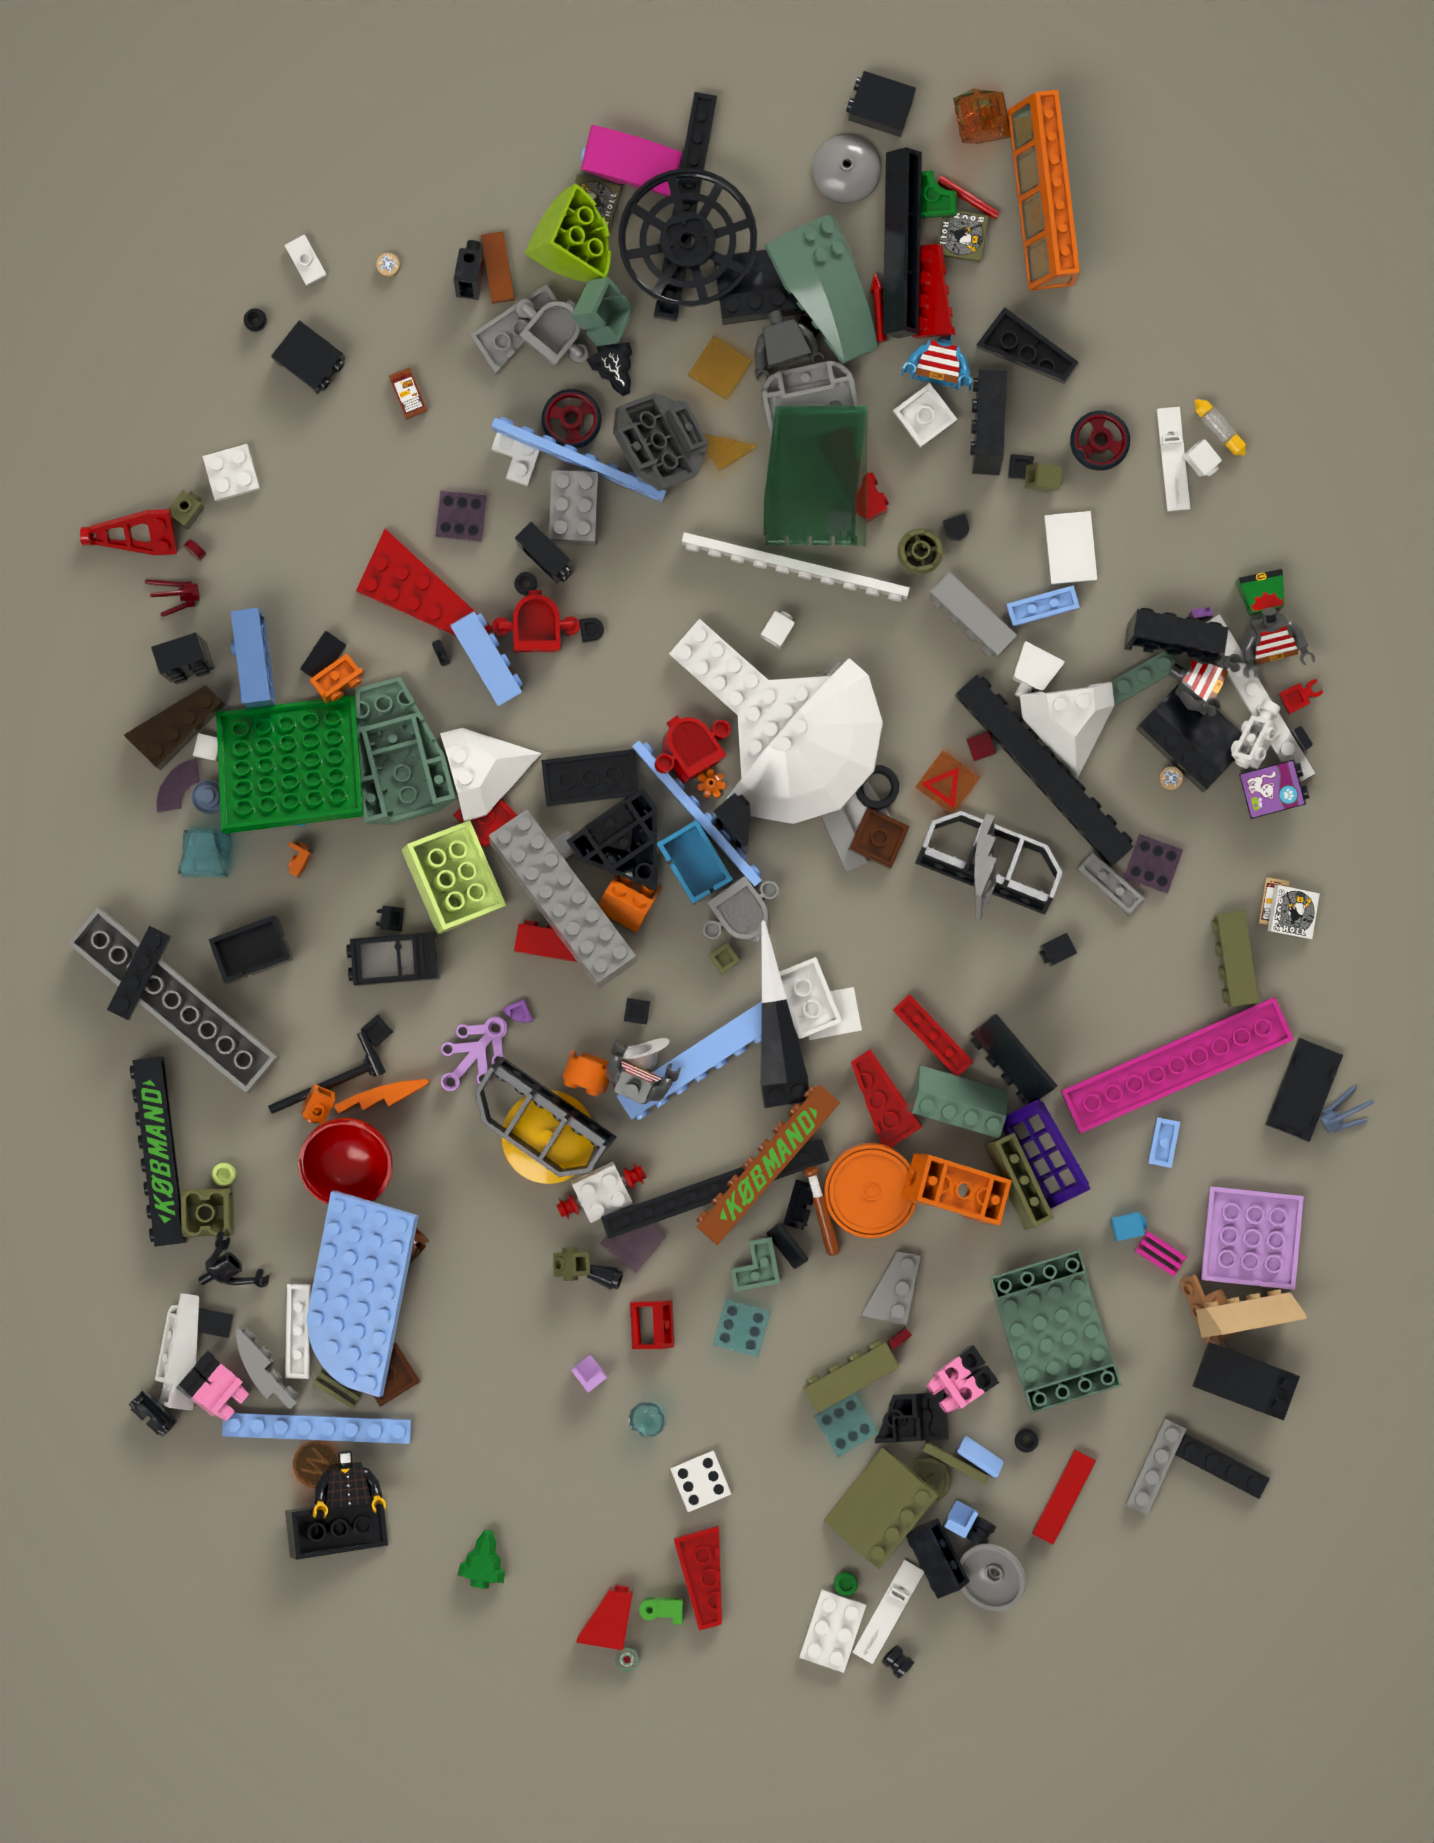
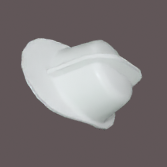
(645, 1054)

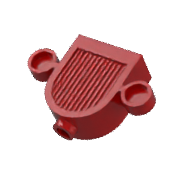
(535, 625)
(691, 747)

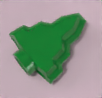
(483, 1563)

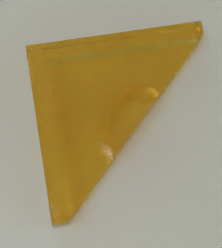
(726, 451)

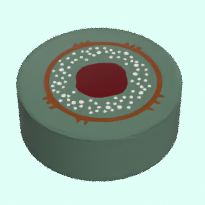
(627, 1659)

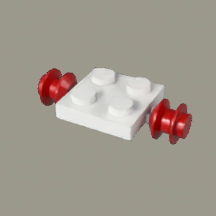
(601, 1191)

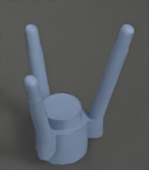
(1332, 1120)

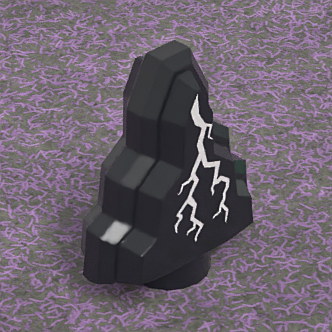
(613, 365)

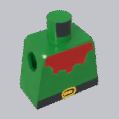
(1262, 591)

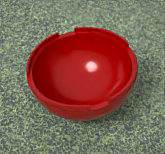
(345, 1158)

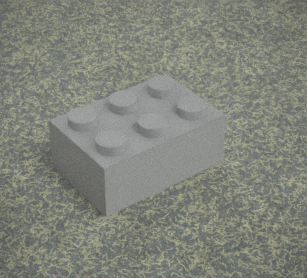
(573, 507)

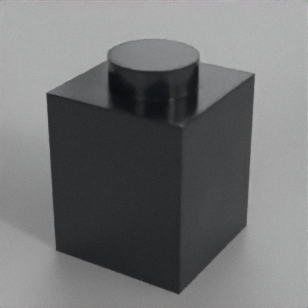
(1057, 950)

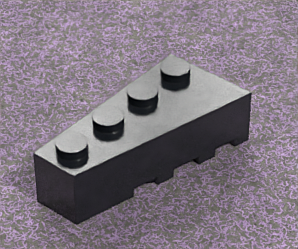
(1023, 345)
(988, 422)
(1176, 635)

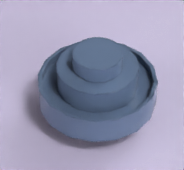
(206, 797)

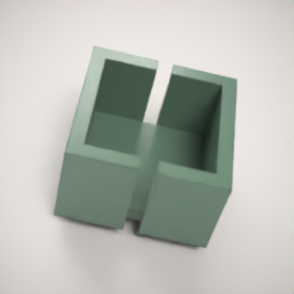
(602, 315)

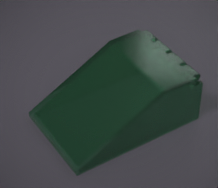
(817, 476)

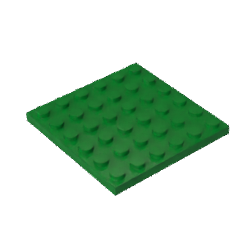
(289, 764)

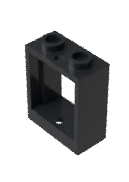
(544, 553)

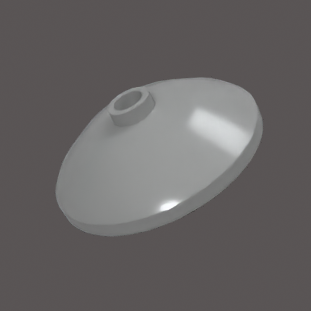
(844, 183)
(986, 1586)

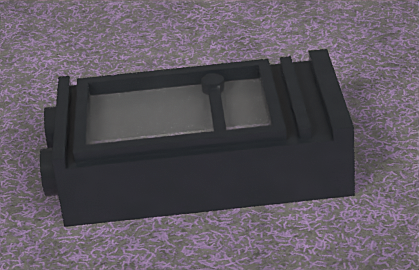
(392, 959)

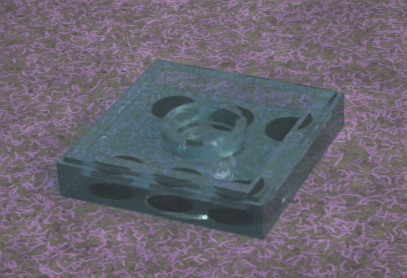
(741, 1328)
(845, 1424)

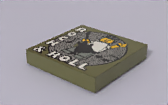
(604, 195)
(963, 236)

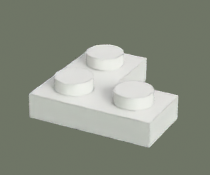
(523, 458)

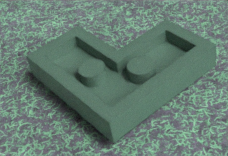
(762, 1271)

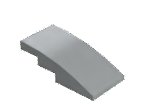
(985, 866)

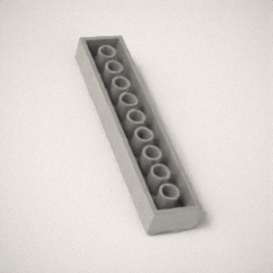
(177, 1003)

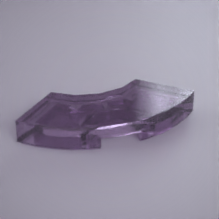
(175, 785)

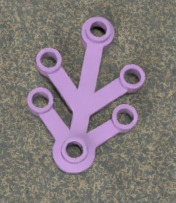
(476, 1050)

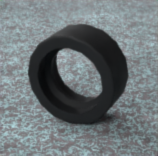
(878, 805)

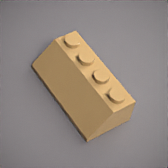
(1248, 1314)

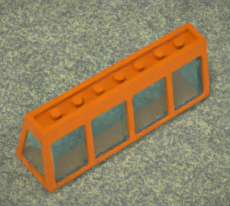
(1043, 191)

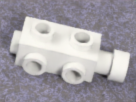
(1256, 736)

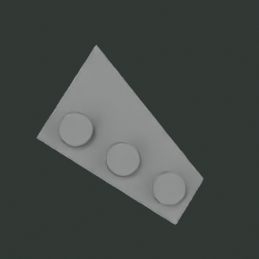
(895, 1291)

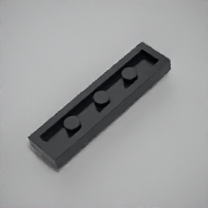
(139, 973)
(1222, 1466)

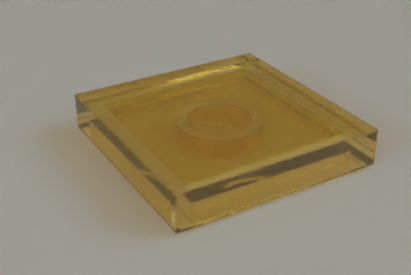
(719, 368)

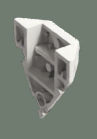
(1069, 720)
(483, 769)

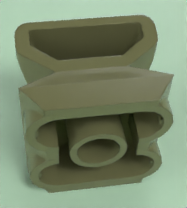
(207, 1212)

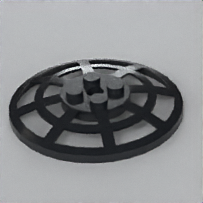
(687, 224)

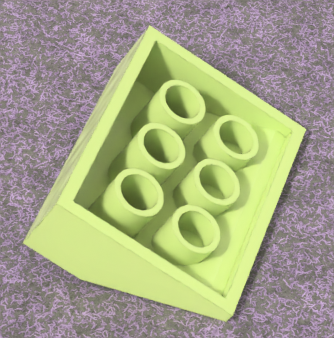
(453, 877)

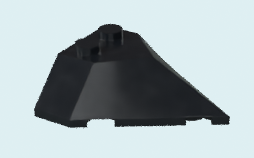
(622, 840)

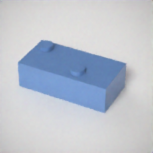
(252, 658)

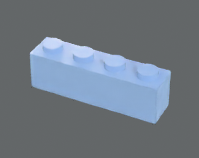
(486, 658)

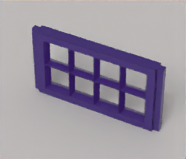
(1065, 1192)

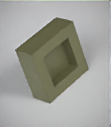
(724, 958)

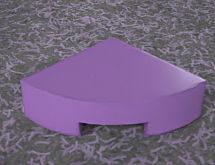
(1201, 613)
(519, 1012)

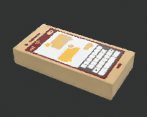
(1267, 897)

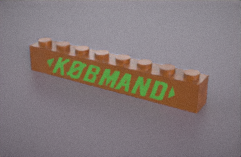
(768, 1164)

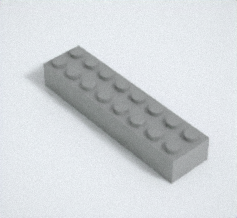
(562, 899)

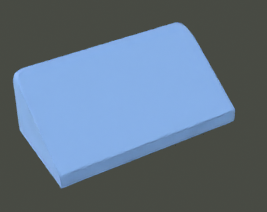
(980, 1456)

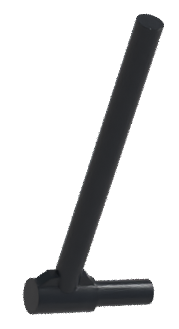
(372, 1065)

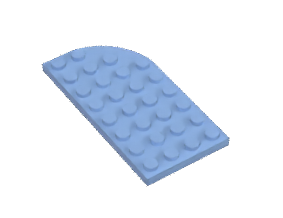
(359, 1290)

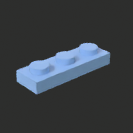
(1042, 606)

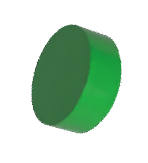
(845, 1583)

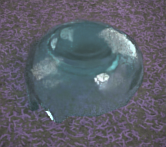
(647, 1419)

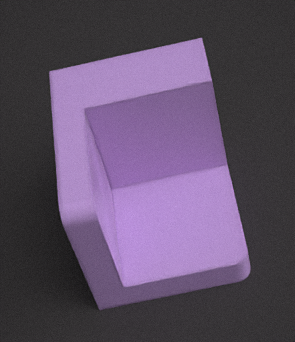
(589, 1373)

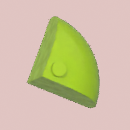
(572, 237)

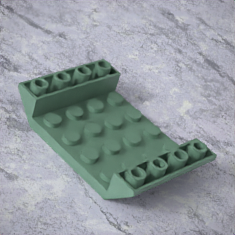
(1054, 1331)

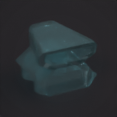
(205, 853)

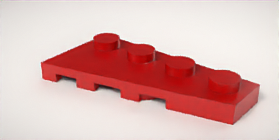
(933, 304)
(884, 1101)
(701, 1569)

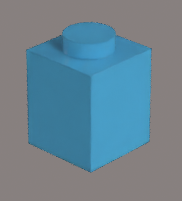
(1128, 1226)

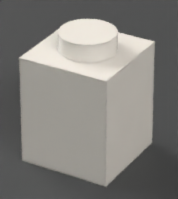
(1202, 458)
(778, 629)

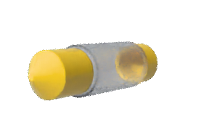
(1220, 427)

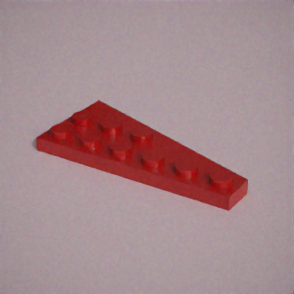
(409, 586)

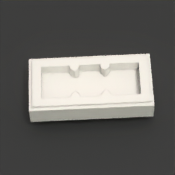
(305, 260)

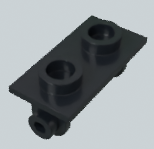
(797, 1214)
(161, 1419)

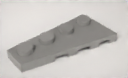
(500, 338)

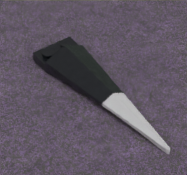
(782, 1064)

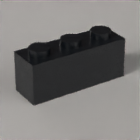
(937, 1558)

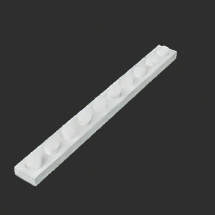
(804, 569)

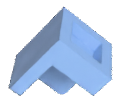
(960, 1518)

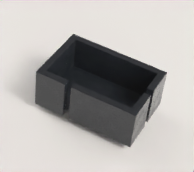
(183, 658)
(250, 949)

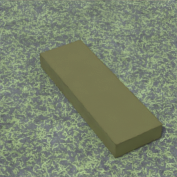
(955, 1462)

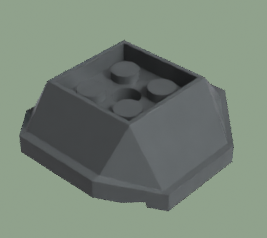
(660, 440)

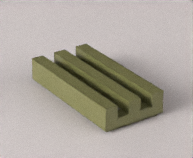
(318, 1383)

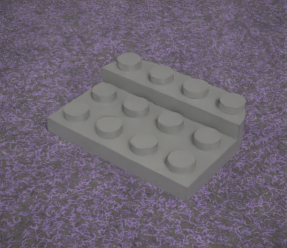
(809, 385)

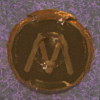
(312, 1461)

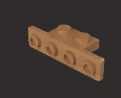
(1196, 1300)

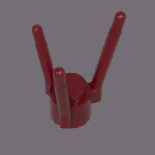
(188, 593)

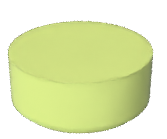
(224, 1174)

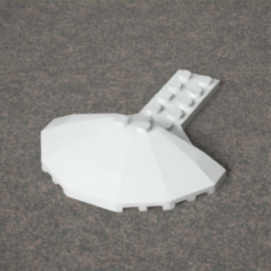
(799, 738)

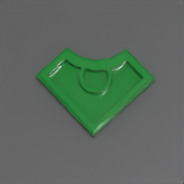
(936, 200)

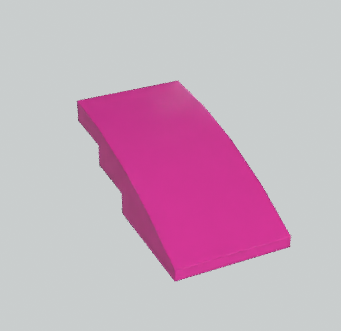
(628, 158)

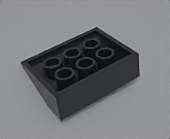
(756, 294)
(1190, 740)
(1012, 1059)

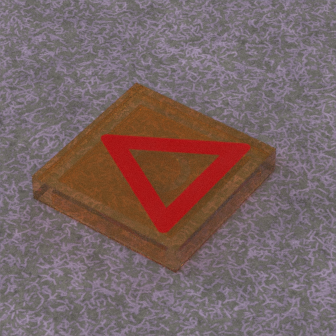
(947, 782)

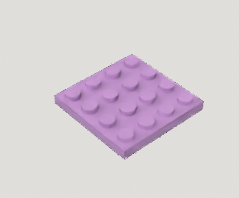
(1252, 1238)

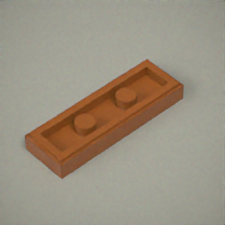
(497, 267)

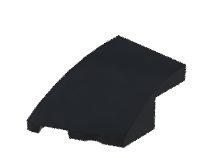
(914, 1419)

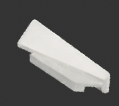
(178, 1351)

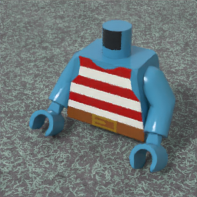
(939, 364)

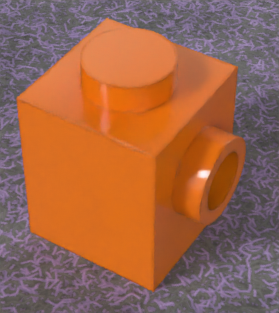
(318, 1104)

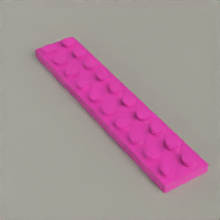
(1177, 1065)

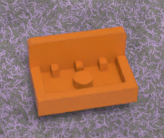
(337, 678)

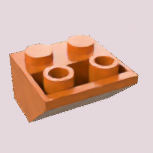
(628, 902)

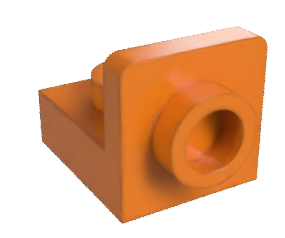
(299, 863)

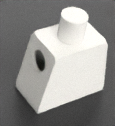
(1035, 669)

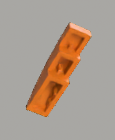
(390, 1093)

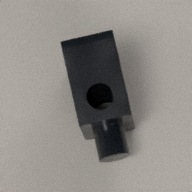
(469, 271)

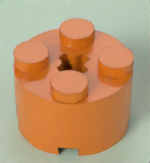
(587, 1072)

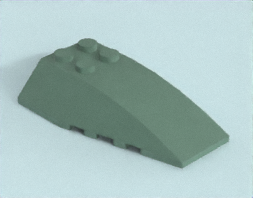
(825, 280)
(399, 757)

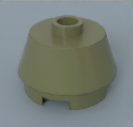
(920, 551)

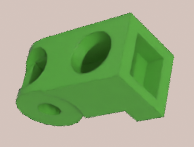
(662, 1607)

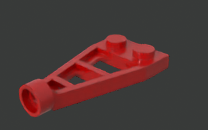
(160, 529)

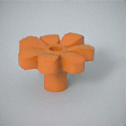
(711, 789)

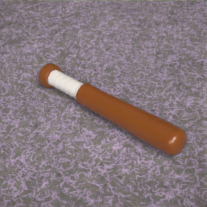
(826, 1226)

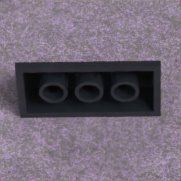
(734, 819)

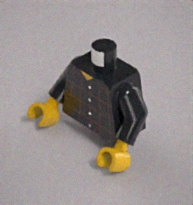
(347, 1486)

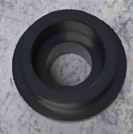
(255, 313)
(522, 577)
(1033, 1440)

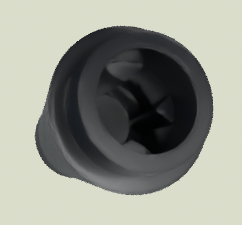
(606, 1276)

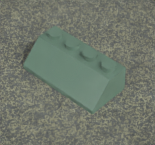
(958, 1101)

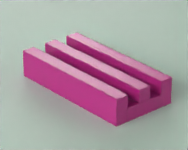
(1177, 1264)

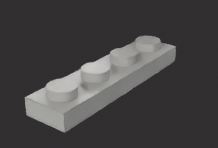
(1155, 1466)

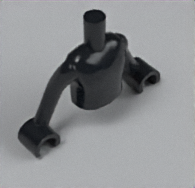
(227, 1266)

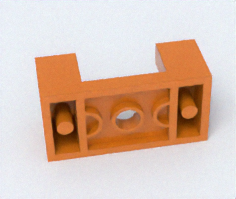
(936, 1184)

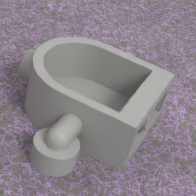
(551, 330)
(740, 910)

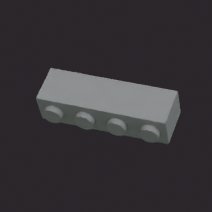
(972, 615)

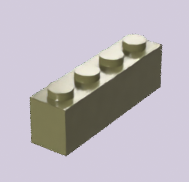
(1236, 958)
(1024, 1188)
(851, 1376)

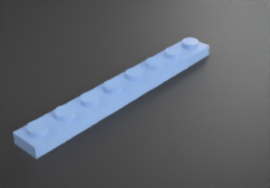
(569, 454)
(705, 820)
(318, 1428)

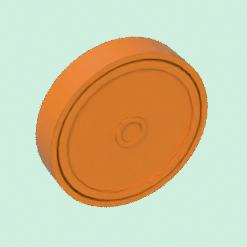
(867, 1190)

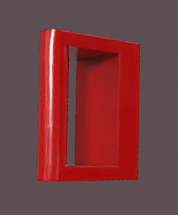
(662, 1324)

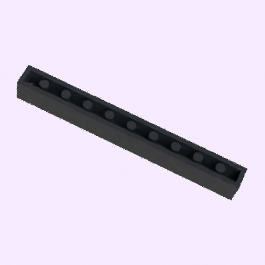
(1044, 771)

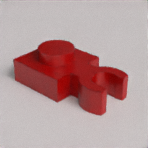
(1297, 697)

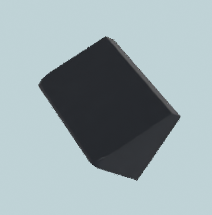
(323, 654)
(787, 1246)

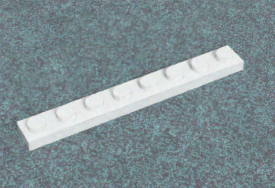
(1253, 695)

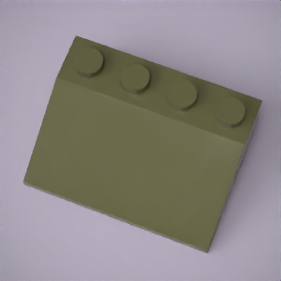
(881, 1507)

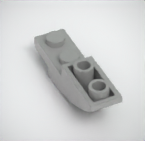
(256, 1361)

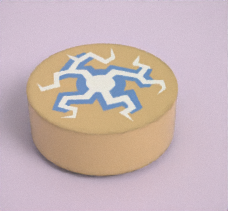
(388, 265)
(1170, 778)

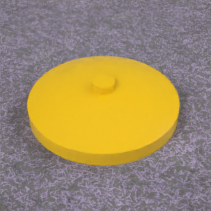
(536, 1130)

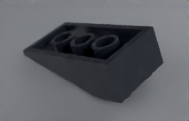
(1246, 1381)
(341, 1531)

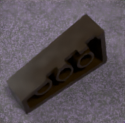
(174, 727)

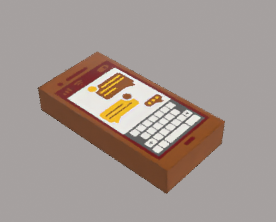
(408, 393)

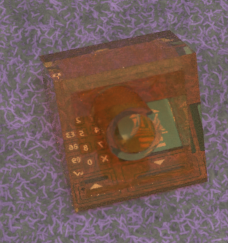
(982, 116)

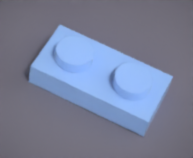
(1163, 1142)

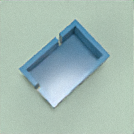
(694, 862)

